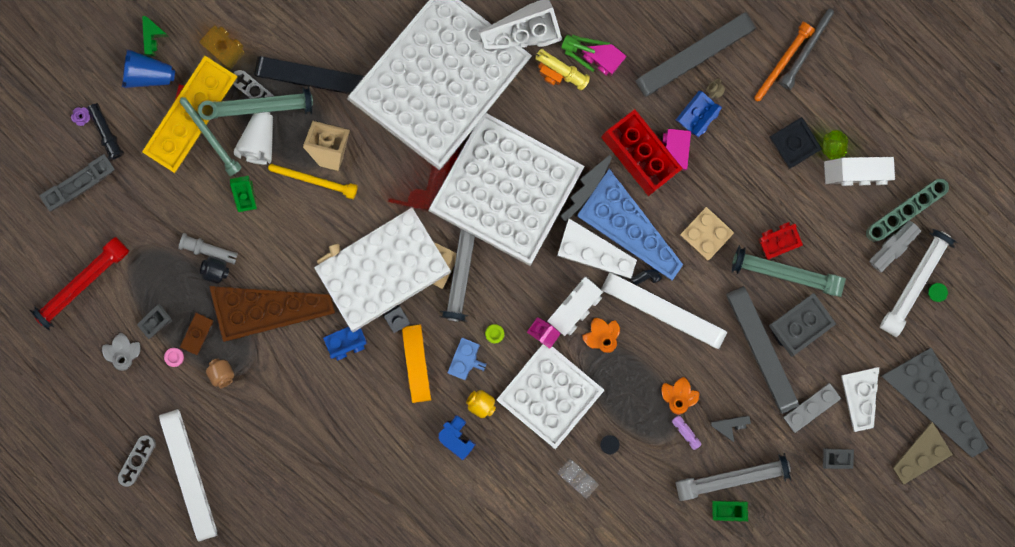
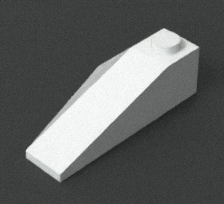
(528, 26)

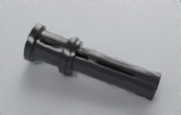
(108, 140)

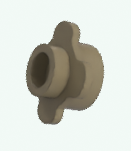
(715, 89)

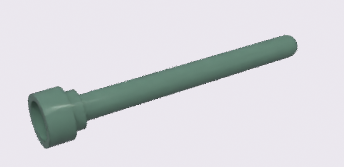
(231, 166)

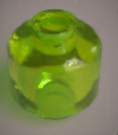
(835, 144)

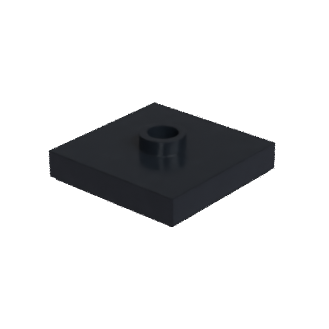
(795, 143)

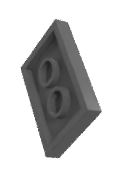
(802, 324)

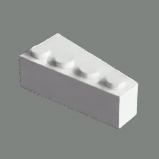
(590, 250)

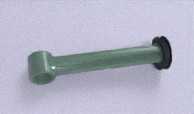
(259, 105)
(828, 283)

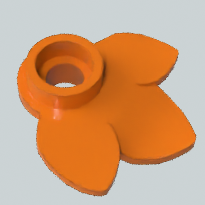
(600, 333)
(681, 393)

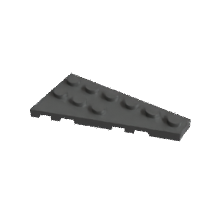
(932, 393)

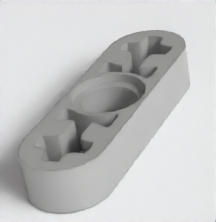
(247, 78)
(125, 470)

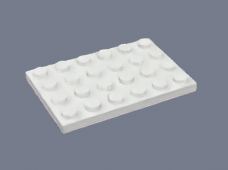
(382, 269)

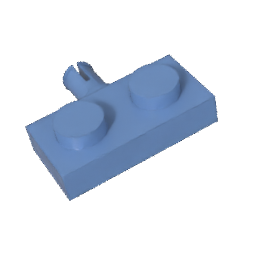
(465, 359)

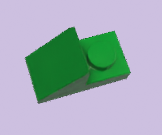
(150, 31)
(243, 193)
(730, 510)

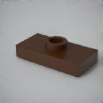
(196, 334)

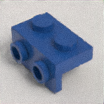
(698, 114)

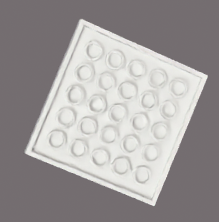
(506, 188)

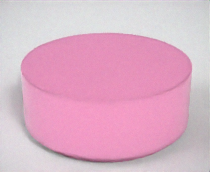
(174, 357)

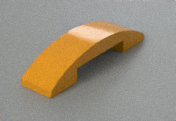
(416, 363)

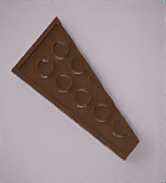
(255, 311)

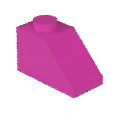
(678, 145)

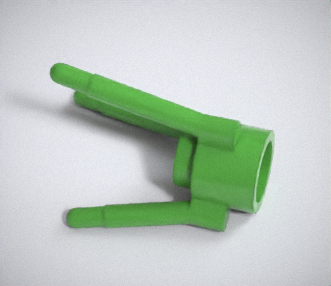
(572, 44)

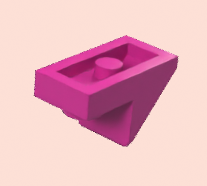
(543, 332)

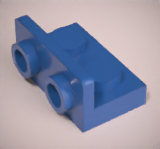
(345, 341)

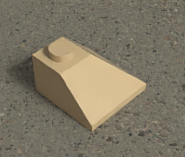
(326, 144)

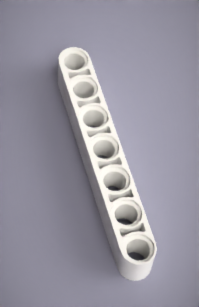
(664, 310)
(188, 475)

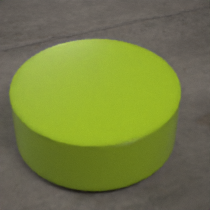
(494, 333)

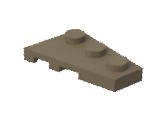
(924, 454)

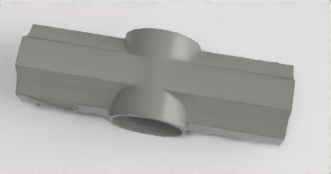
(895, 246)

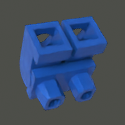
(451, 438)

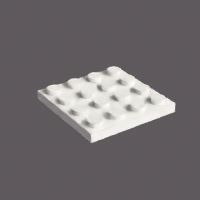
(550, 395)

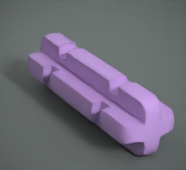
(686, 432)

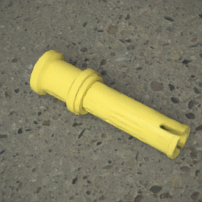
(569, 74)

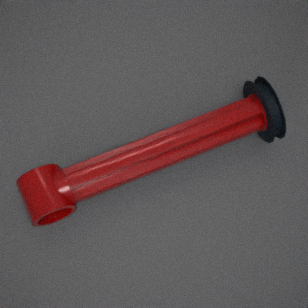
(112, 253)

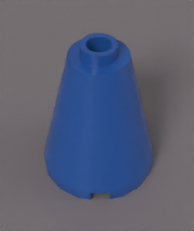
(145, 71)

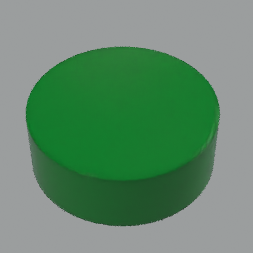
(937, 292)

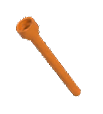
(805, 31)

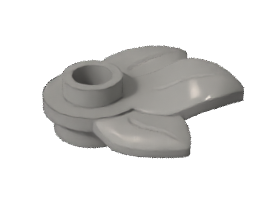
(121, 349)

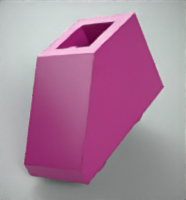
(606, 57)

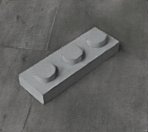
(811, 408)

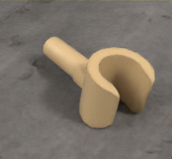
(334, 250)

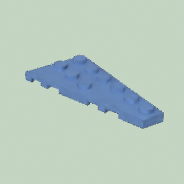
(621, 220)

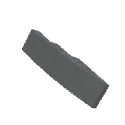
(590, 183)

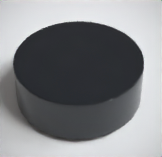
(609, 444)

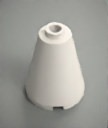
(257, 140)

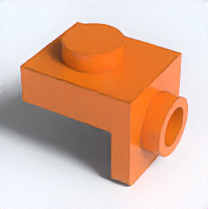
(550, 75)

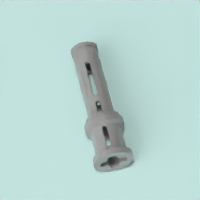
(198, 246)

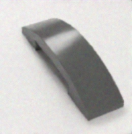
(77, 184)

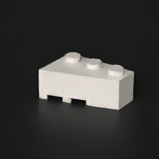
(859, 170)
(575, 307)

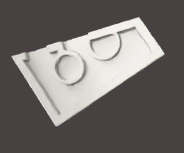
(860, 394)

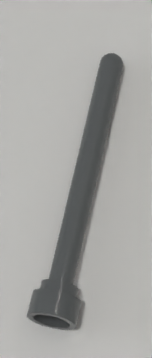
(788, 79)

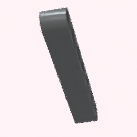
(695, 54)
(762, 349)

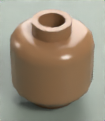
(220, 373)

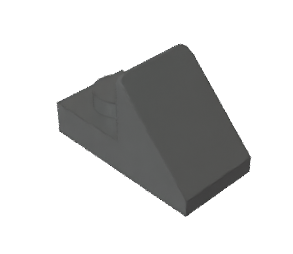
(154, 321)
(725, 426)
(838, 458)

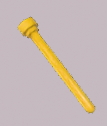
(349, 189)

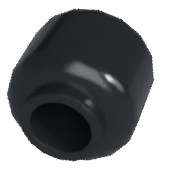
(214, 269)

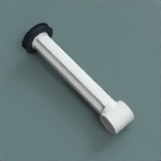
(895, 320)

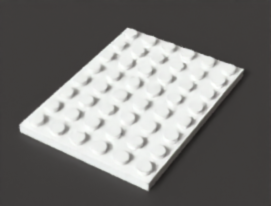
(437, 80)

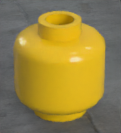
(481, 404)

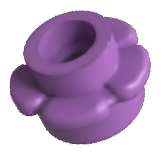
(85, 116)

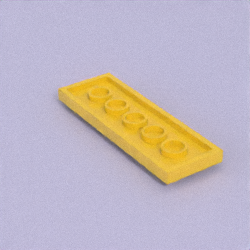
(177, 130)

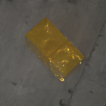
(212, 42)

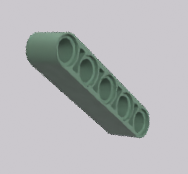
(916, 208)

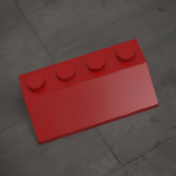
(641, 152)

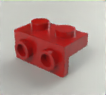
(780, 241)

